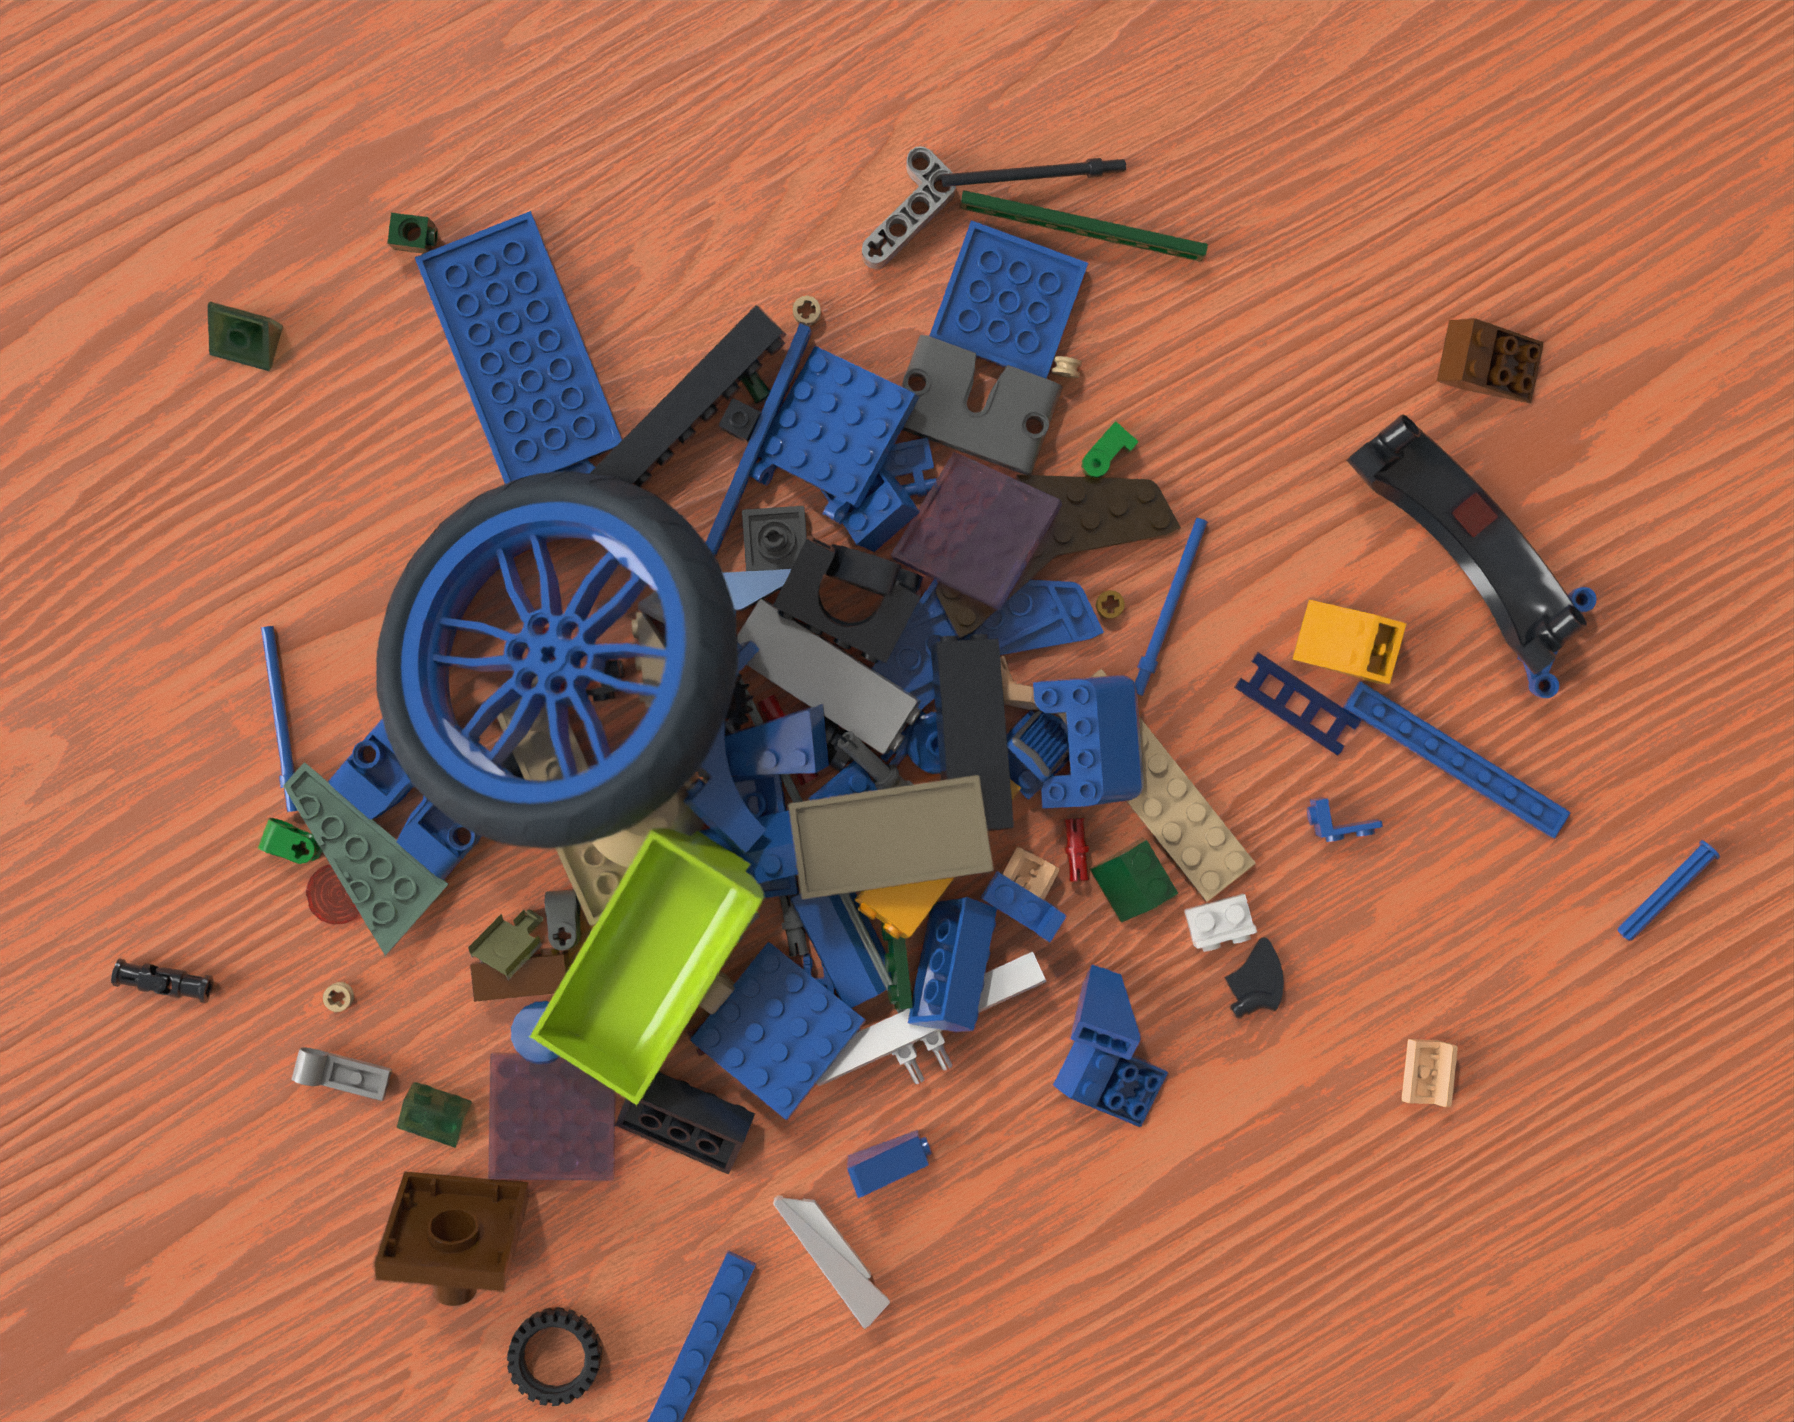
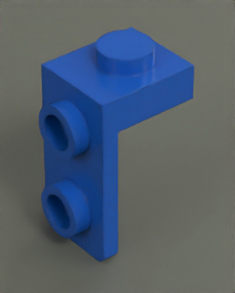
(1320, 817)

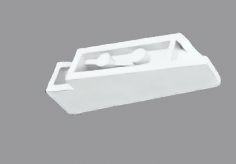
(834, 1257)

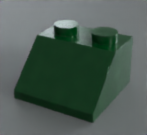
(1134, 880)

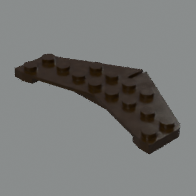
(1091, 517)

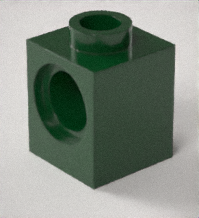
(401, 225)

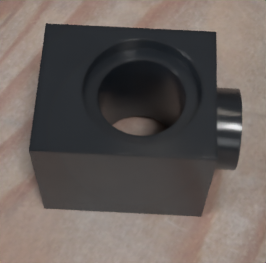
(739, 420)

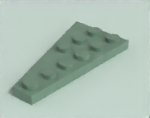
(373, 868)

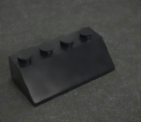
(688, 1122)

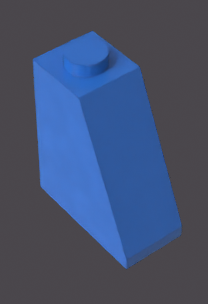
(1105, 1014)
(887, 1162)

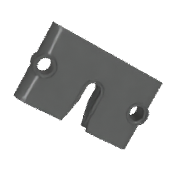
(996, 432)

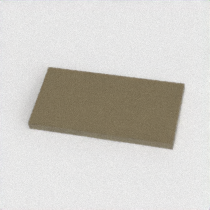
(890, 837)

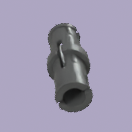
(794, 927)

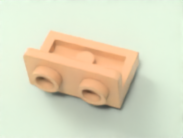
(1031, 872)
(1429, 1072)

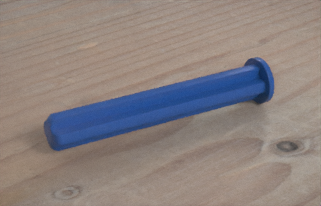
(1668, 891)

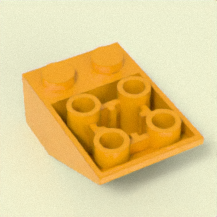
(1349, 642)

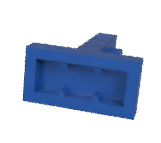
(1024, 906)

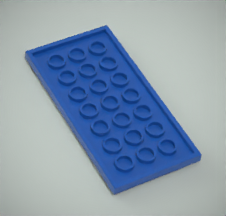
(519, 349)

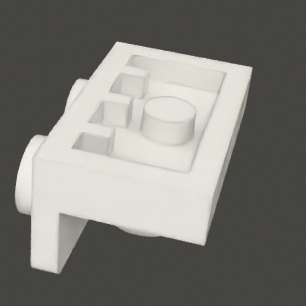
(1220, 922)

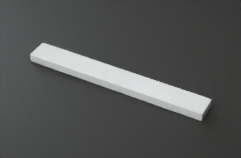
(896, 1033)

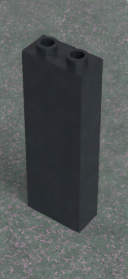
(973, 720)

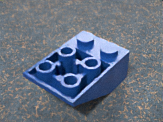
(881, 513)
(1110, 1082)

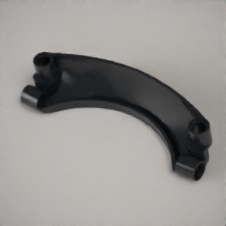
(1499, 560)

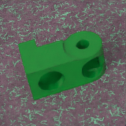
(1098, 458)

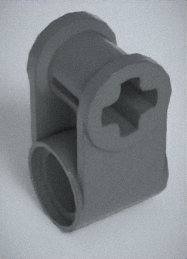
(563, 911)

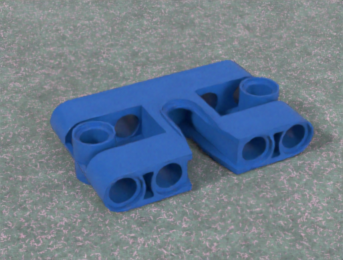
(382, 785)

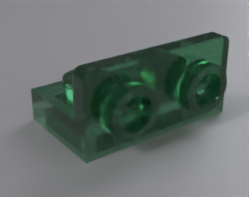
(433, 1114)

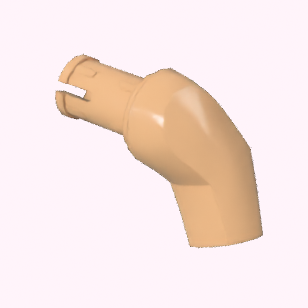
(1016, 694)

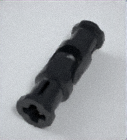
(159, 980)

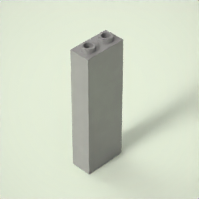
(829, 676)

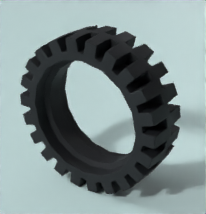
(536, 1388)

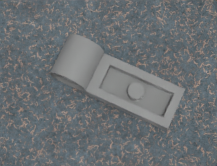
(341, 1073)

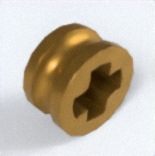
(1116, 611)

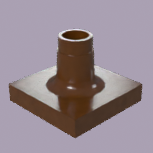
(452, 1234)

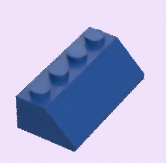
(772, 853)
(953, 965)

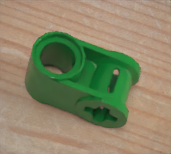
(286, 840)

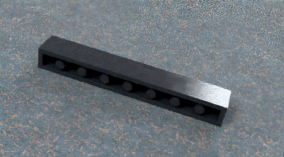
(694, 399)

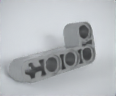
(904, 214)

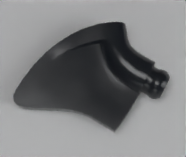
(1257, 981)

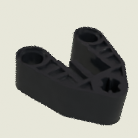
(869, 571)

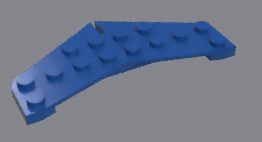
(1033, 618)

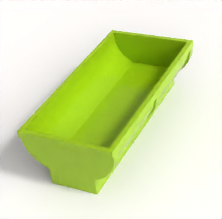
(650, 960)

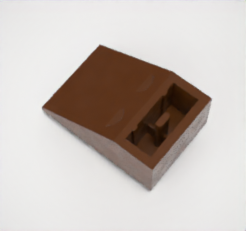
(1489, 360)

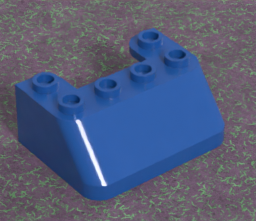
(1100, 737)

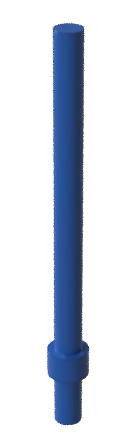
(1148, 662)
(279, 710)

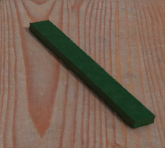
(1083, 226)

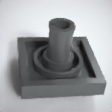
(773, 537)

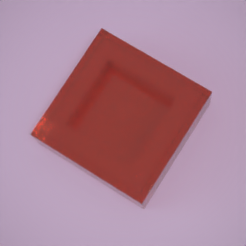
(1474, 514)

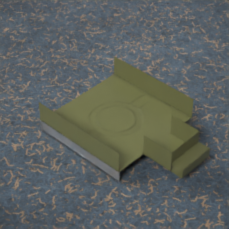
(506, 945)

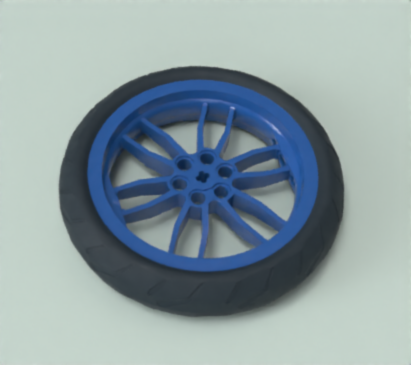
(428, 610)

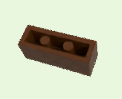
(537, 976)

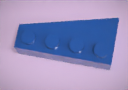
(780, 745)

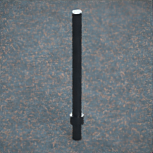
(1092, 168)

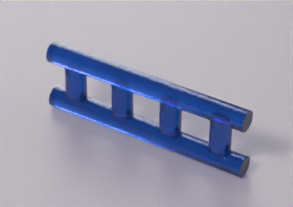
(1302, 722)

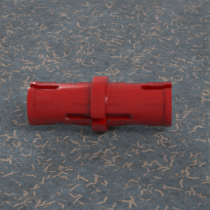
(1076, 849)

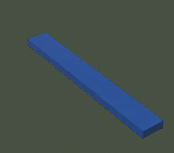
(757, 438)
(1456, 760)

